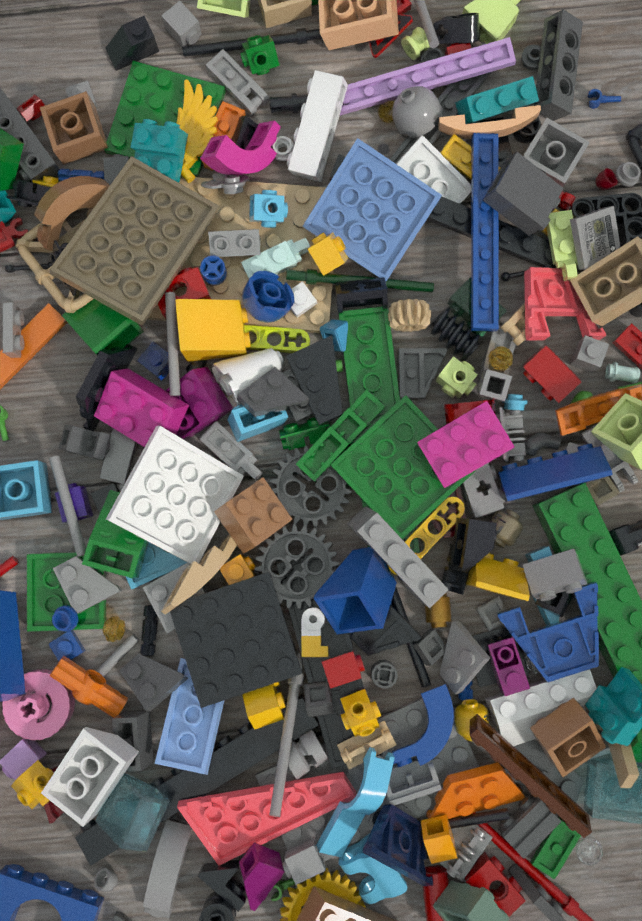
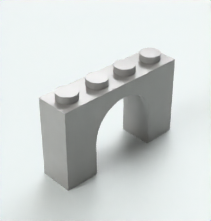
(397, 554)

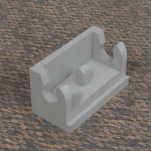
(412, 782)

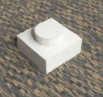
(303, 299)

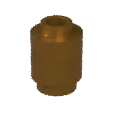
(439, 613)

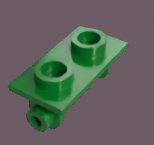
(295, 433)

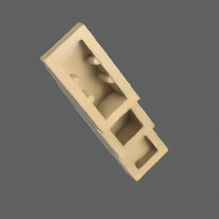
(198, 574)

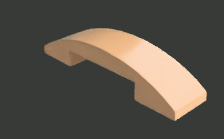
(520, 118)

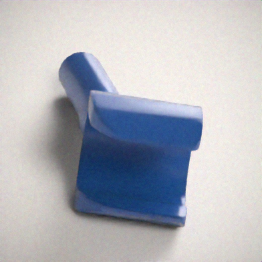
(601, 98)

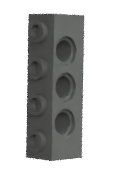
(558, 64)

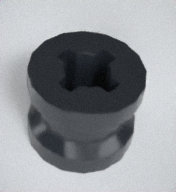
(526, 137)

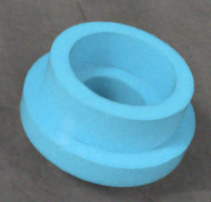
(514, 402)

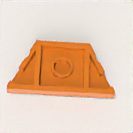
(475, 791)

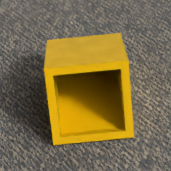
(211, 329)

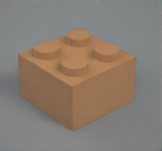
(74, 128)
(253, 515)
(568, 737)

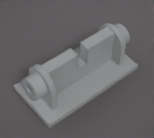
(234, 243)

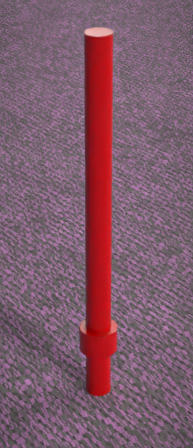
(568, 903)

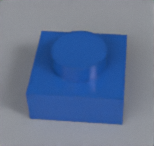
(67, 645)

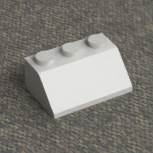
(89, 774)

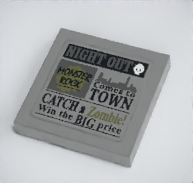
(595, 236)

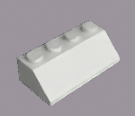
(520, 711)

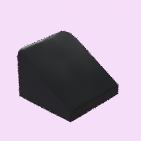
(556, 605)

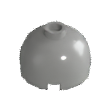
(416, 111)

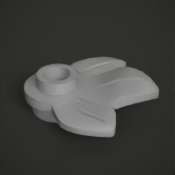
(230, 183)

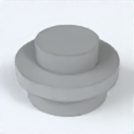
(628, 174)

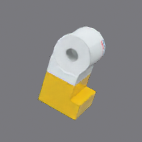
(311, 634)

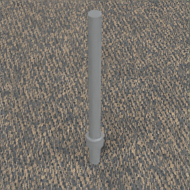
(286, 739)

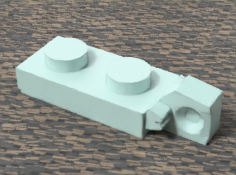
(278, 258)

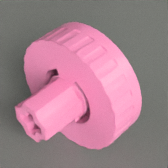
(24, 719)

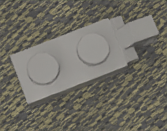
(230, 450)

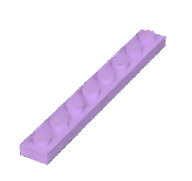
(429, 74)

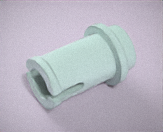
(622, 373)

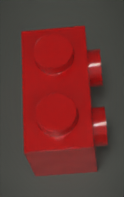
(551, 374)

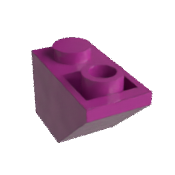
(508, 667)
(260, 872)

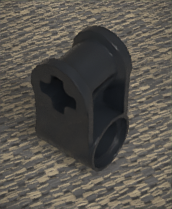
(461, 28)

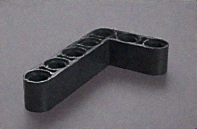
(624, 218)

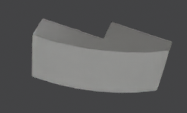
(118, 459)

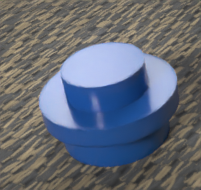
(65, 618)

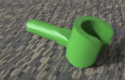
(3, 416)
(281, 886)

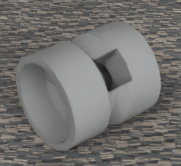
(305, 754)

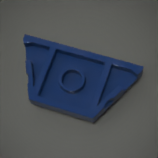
(399, 844)

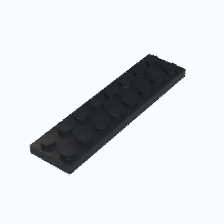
(331, 724)

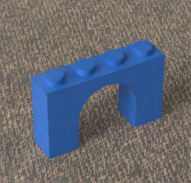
(21, 886)

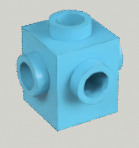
(259, 208)

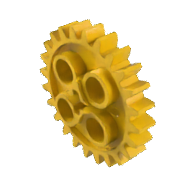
(325, 882)

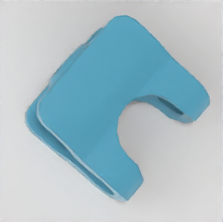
(381, 882)

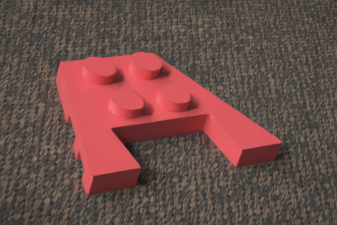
(551, 296)

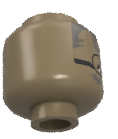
(507, 527)

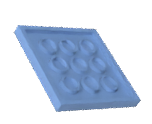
(373, 209)

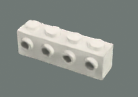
(317, 125)

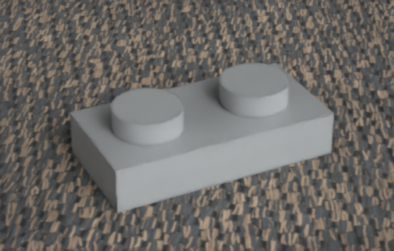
(12, 339)

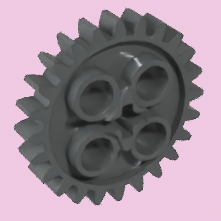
(296, 504)
(279, 551)

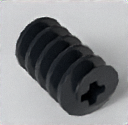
(455, 334)

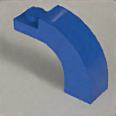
(438, 729)

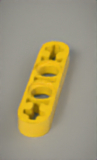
(431, 539)

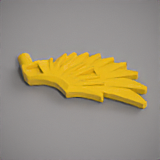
(198, 123)

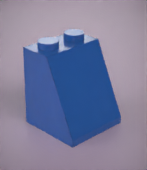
(357, 593)

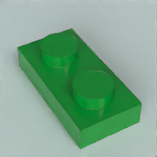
(555, 850)

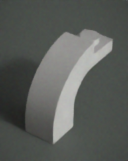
(493, 382)
(166, 869)

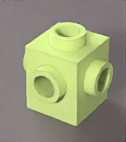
(454, 370)

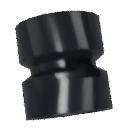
(217, 909)

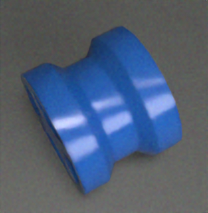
(216, 266)

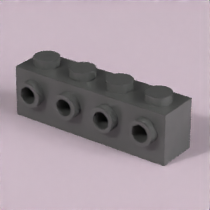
(34, 157)

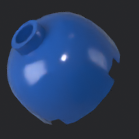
(267, 297)

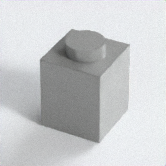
(182, 24)
(589, 354)
(303, 861)

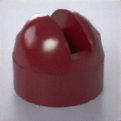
(606, 179)

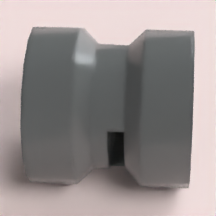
(380, 672)

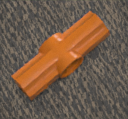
(89, 687)

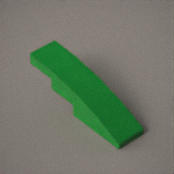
(340, 435)

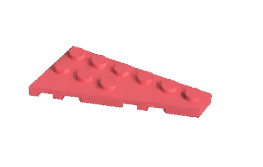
(237, 819)

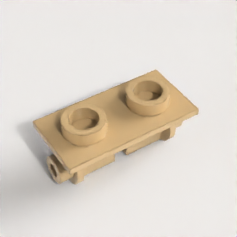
(355, 748)

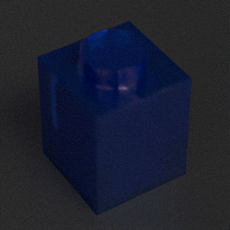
(155, 361)

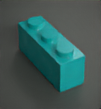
(498, 100)

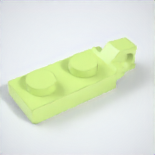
(562, 243)

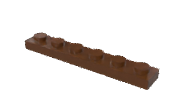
(535, 781)

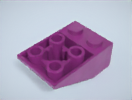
(205, 402)

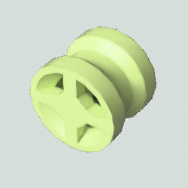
(415, 43)

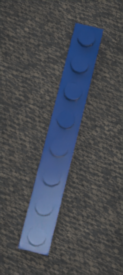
(484, 236)

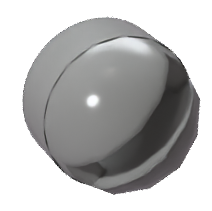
(105, 880)

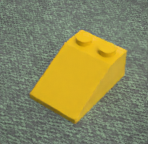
(499, 577)

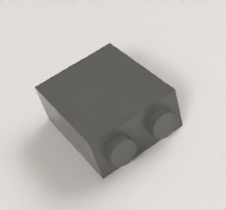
(523, 194)

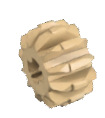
(409, 315)

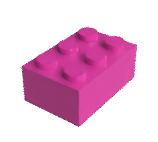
(138, 406)
(465, 444)

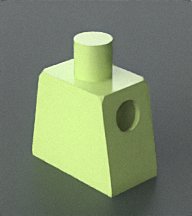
(495, 17)

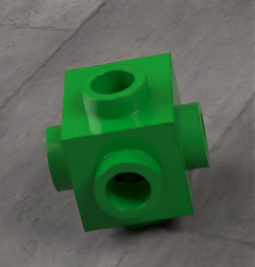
(259, 54)

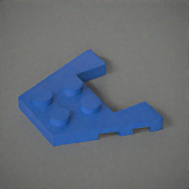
(562, 646)

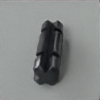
(149, 631)

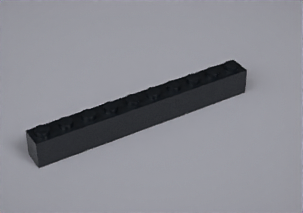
(227, 761)

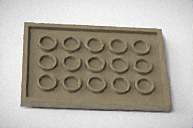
(135, 240)

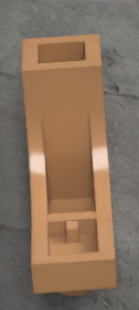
(63, 200)

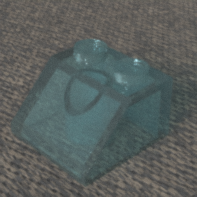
(132, 813)

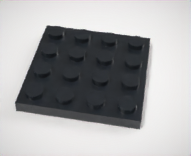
(235, 639)

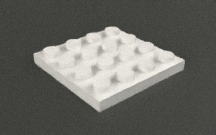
(174, 496)

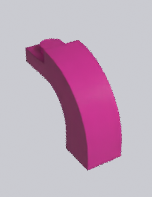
(229, 159)

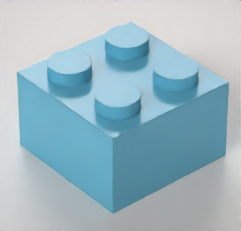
(24, 490)

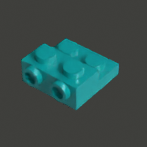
(160, 146)
(618, 708)

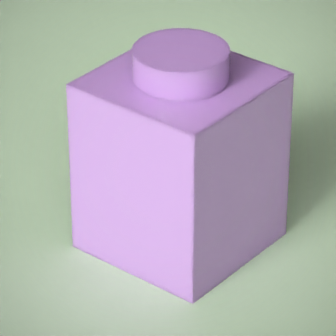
(21, 758)

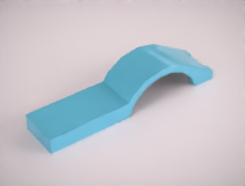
(368, 799)

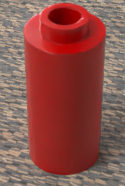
(432, 893)

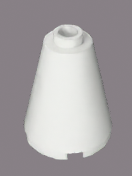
(241, 371)

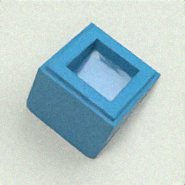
(338, 330)

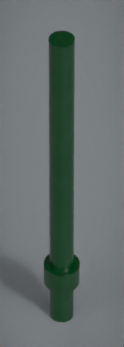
(311, 276)

